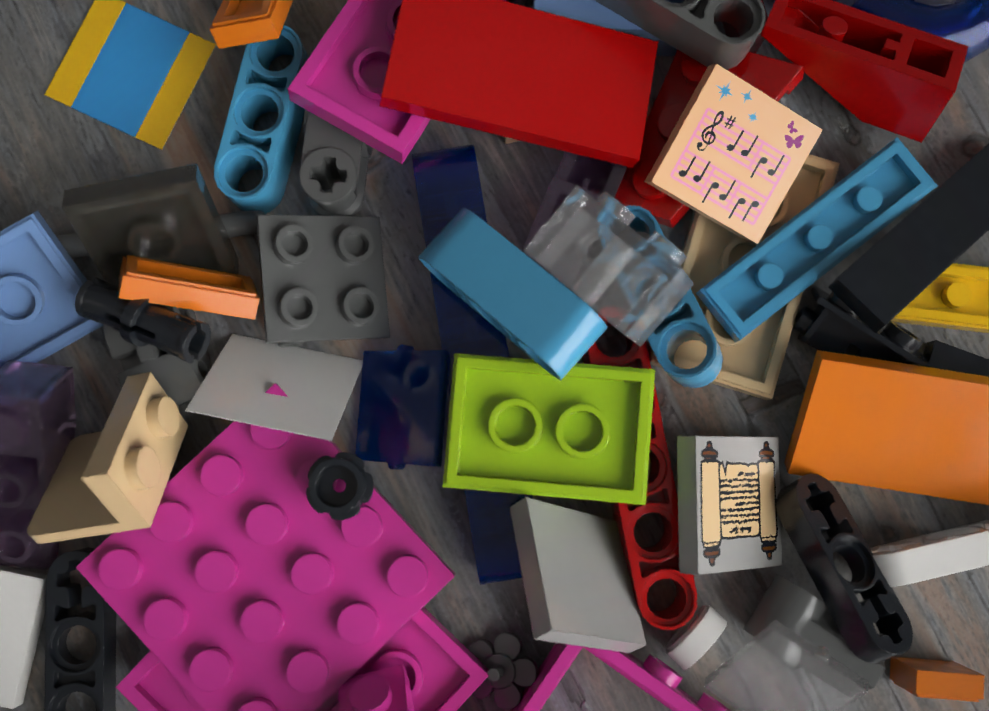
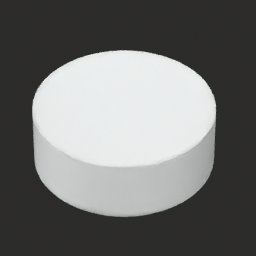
(696, 637)

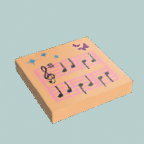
(733, 154)

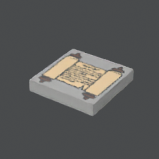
(728, 503)

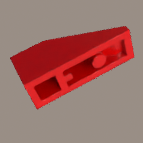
(869, 63)

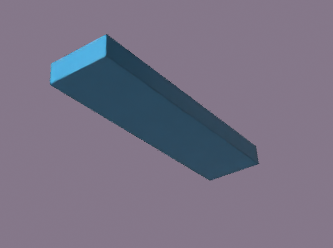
(816, 240)

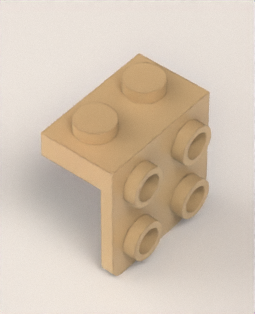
(114, 475)

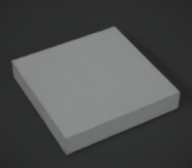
(575, 578)

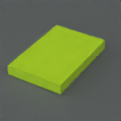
(549, 436)

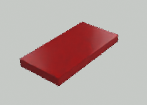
(522, 76)

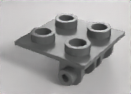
(322, 278)

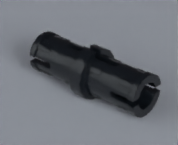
(142, 321)

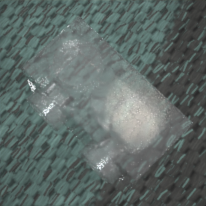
(610, 264)

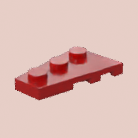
(762, 72)

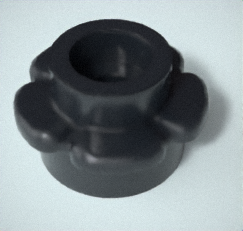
(321, 491)

